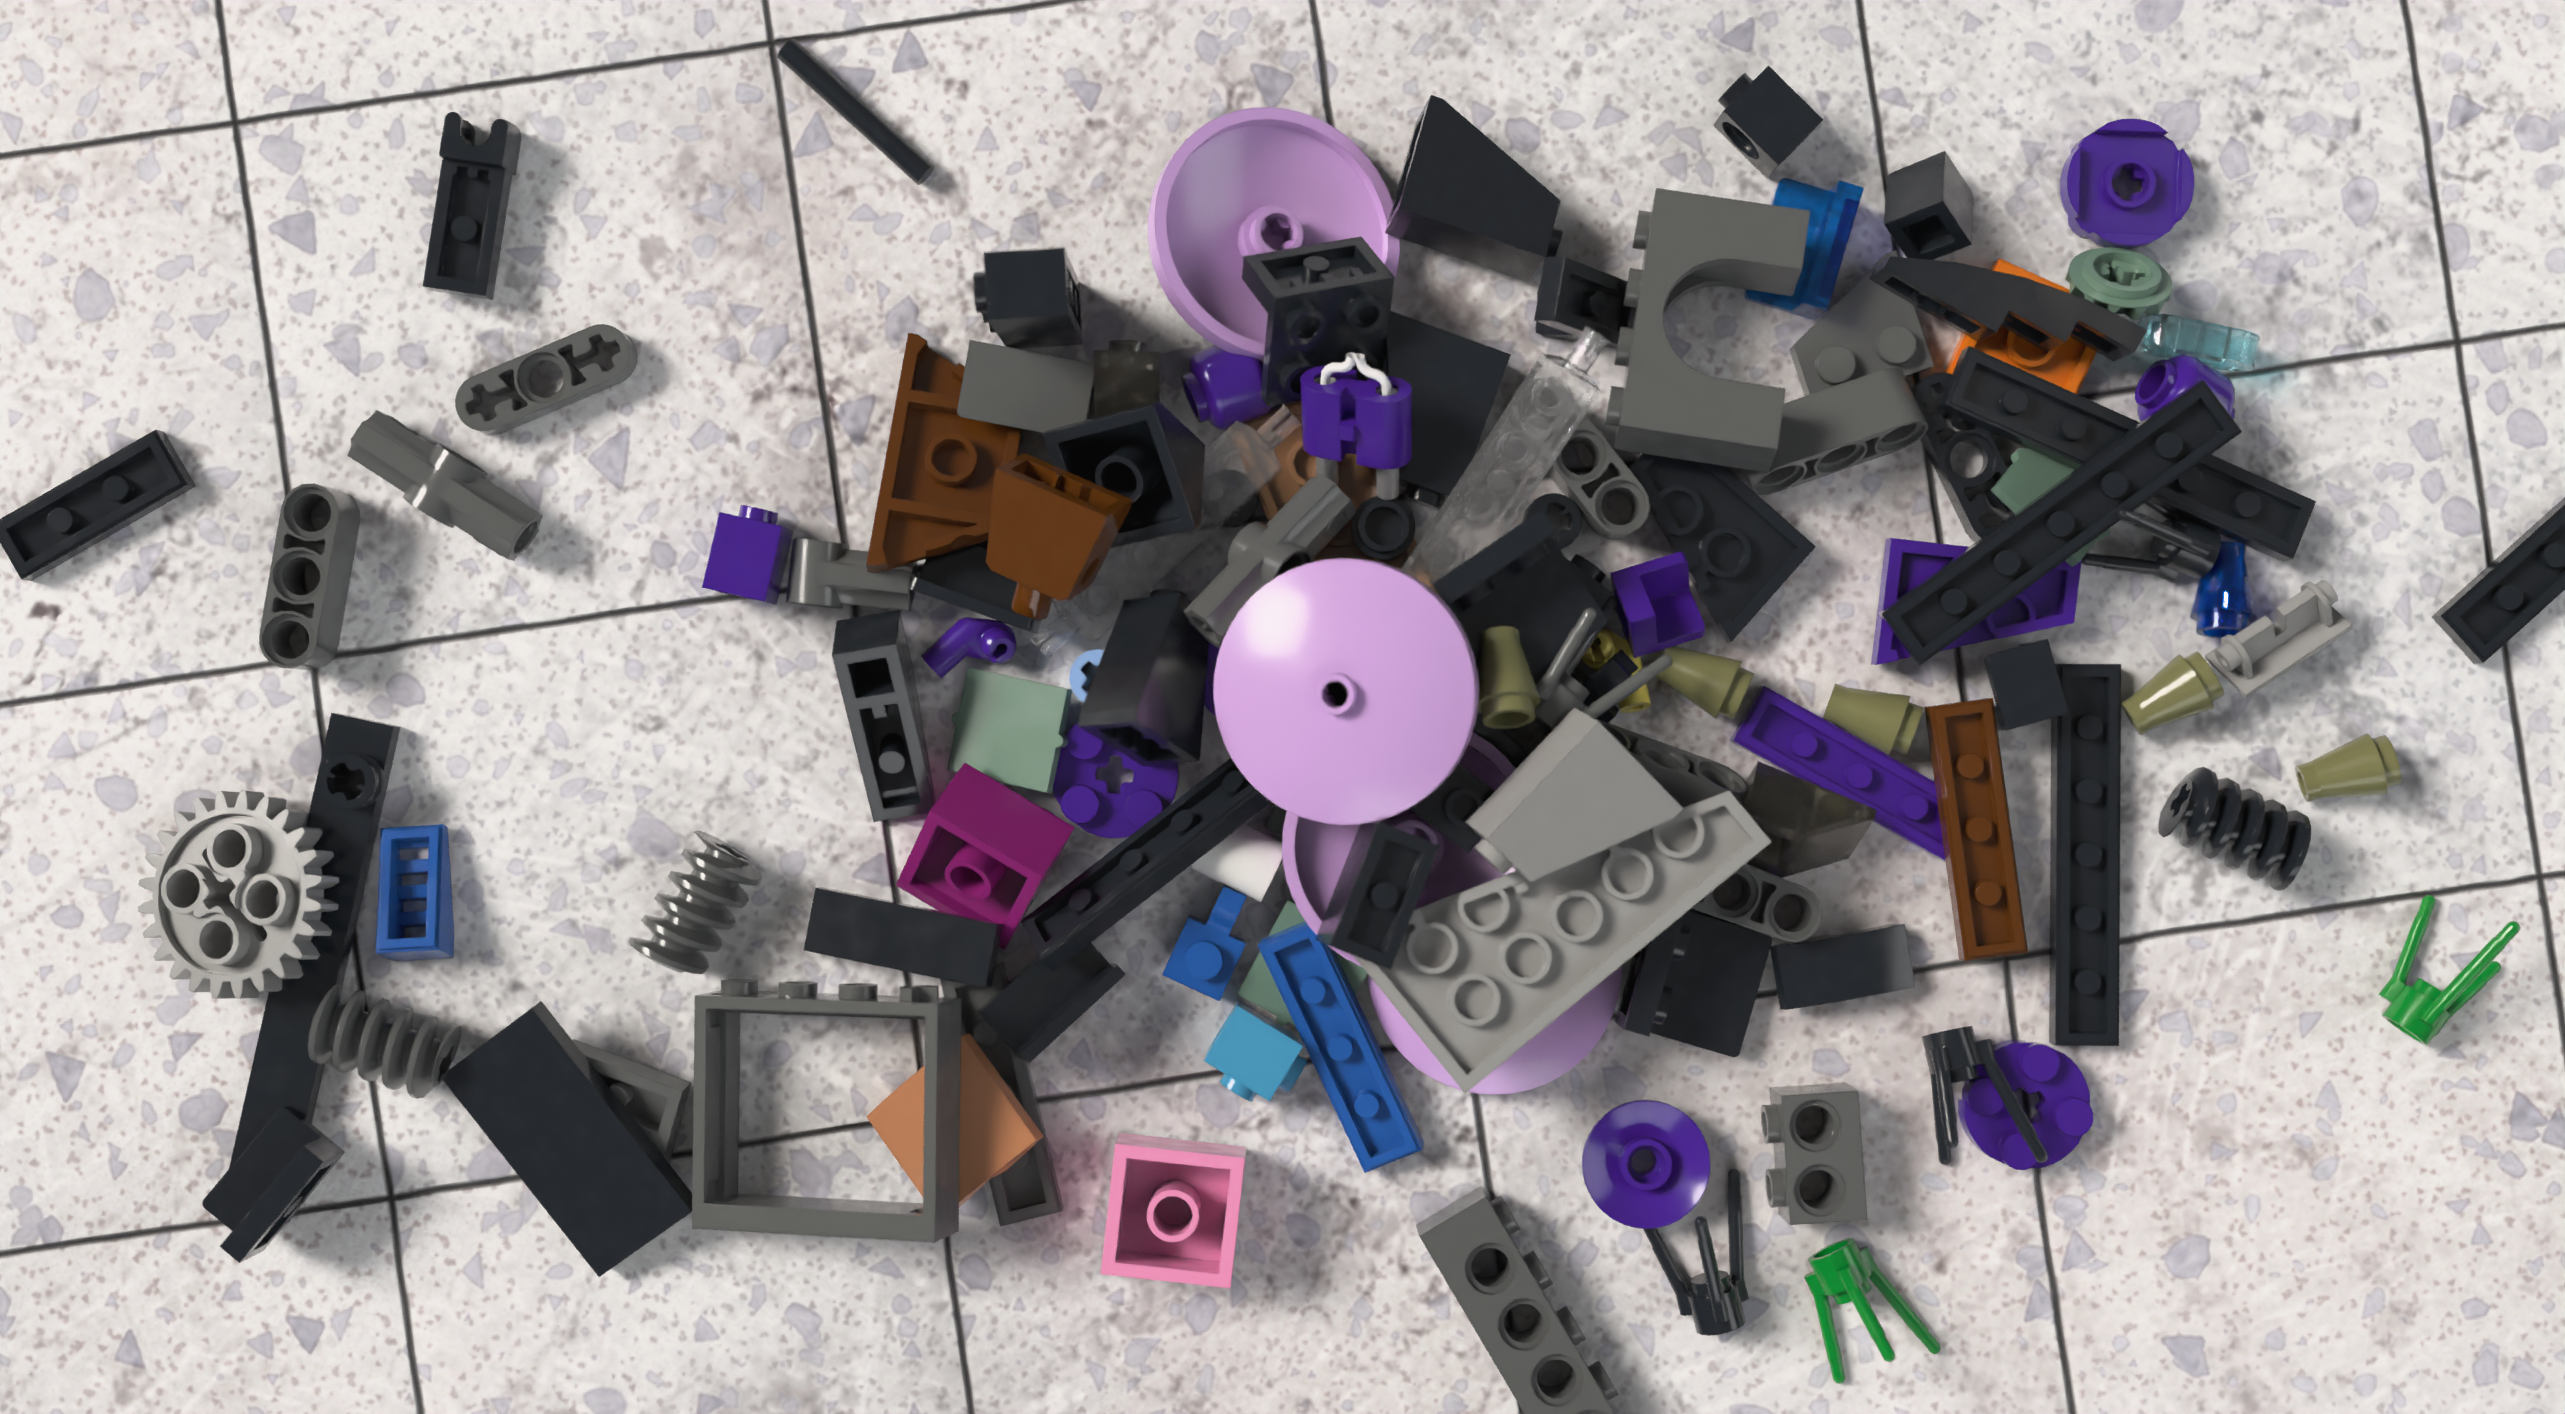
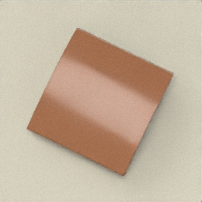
(992, 1123)

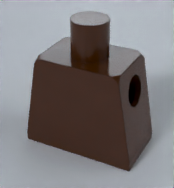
(1049, 532)

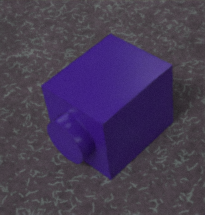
(748, 555)

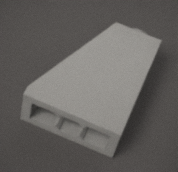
(1569, 802)

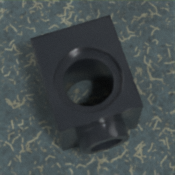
(1765, 119)

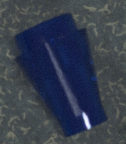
(2224, 595)

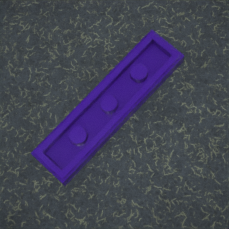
(1839, 762)

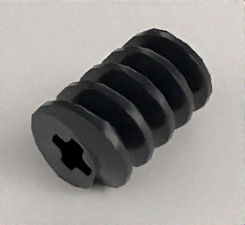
(2239, 822)

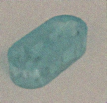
(2211, 343)

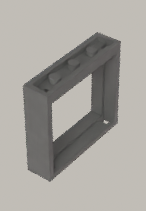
(716, 1115)

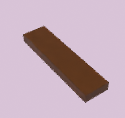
(1976, 829)

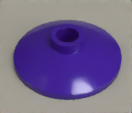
(1663, 1191)

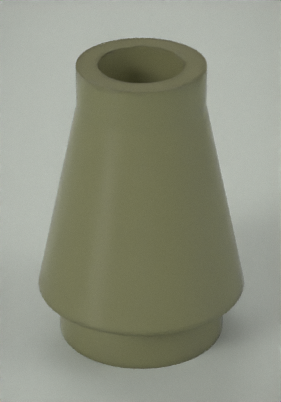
(1505, 680)
(1707, 680)
(2174, 693)
(1875, 717)
(2352, 770)

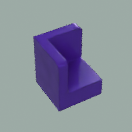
(1656, 604)

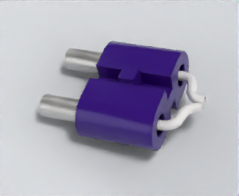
(1357, 419)

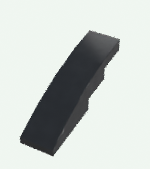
(1985, 299)

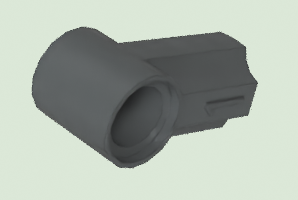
(834, 575)

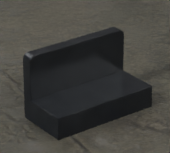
(968, 582)
(1377, 893)
(1044, 1003)
(270, 1182)

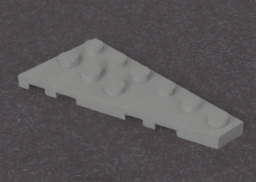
(1517, 953)

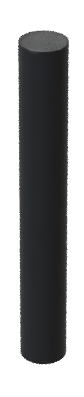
(855, 111)

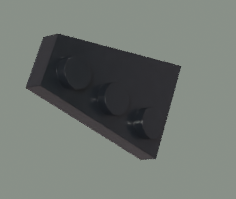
(1730, 536)

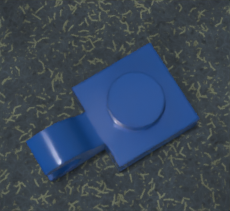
(1207, 950)

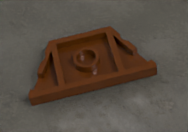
(935, 466)

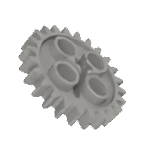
(238, 894)

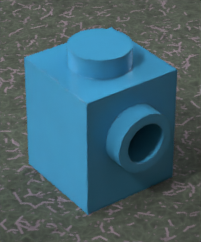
(1255, 1054)

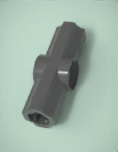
(444, 485)
(1269, 550)

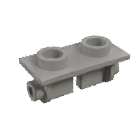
(2280, 639)

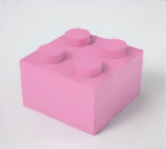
(1173, 1210)

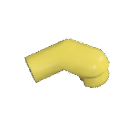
(1601, 650)

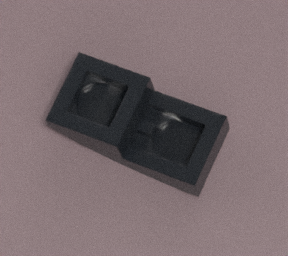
(1842, 966)

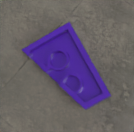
(2041, 606)

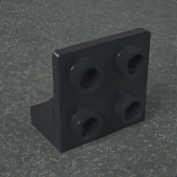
(1319, 309)
(1520, 585)
(1696, 983)

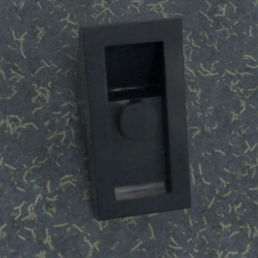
(1579, 297)

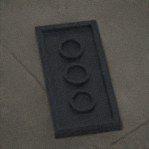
(570, 1139)

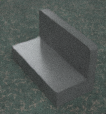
(1024, 388)

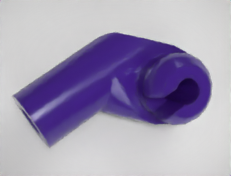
(973, 639)

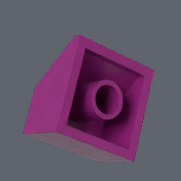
(984, 852)

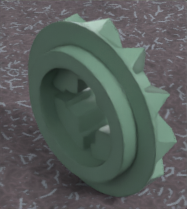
(2120, 281)

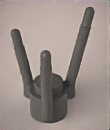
(1562, 693)

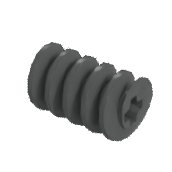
(698, 907)
(380, 1045)

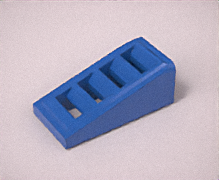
(437, 892)

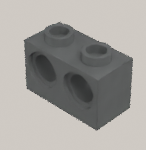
(1832, 1148)

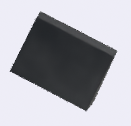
(1142, 457)

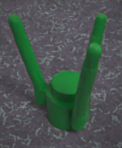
(2423, 1008)
(1843, 1273)

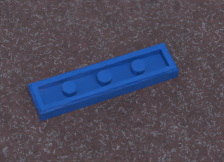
(1341, 1046)

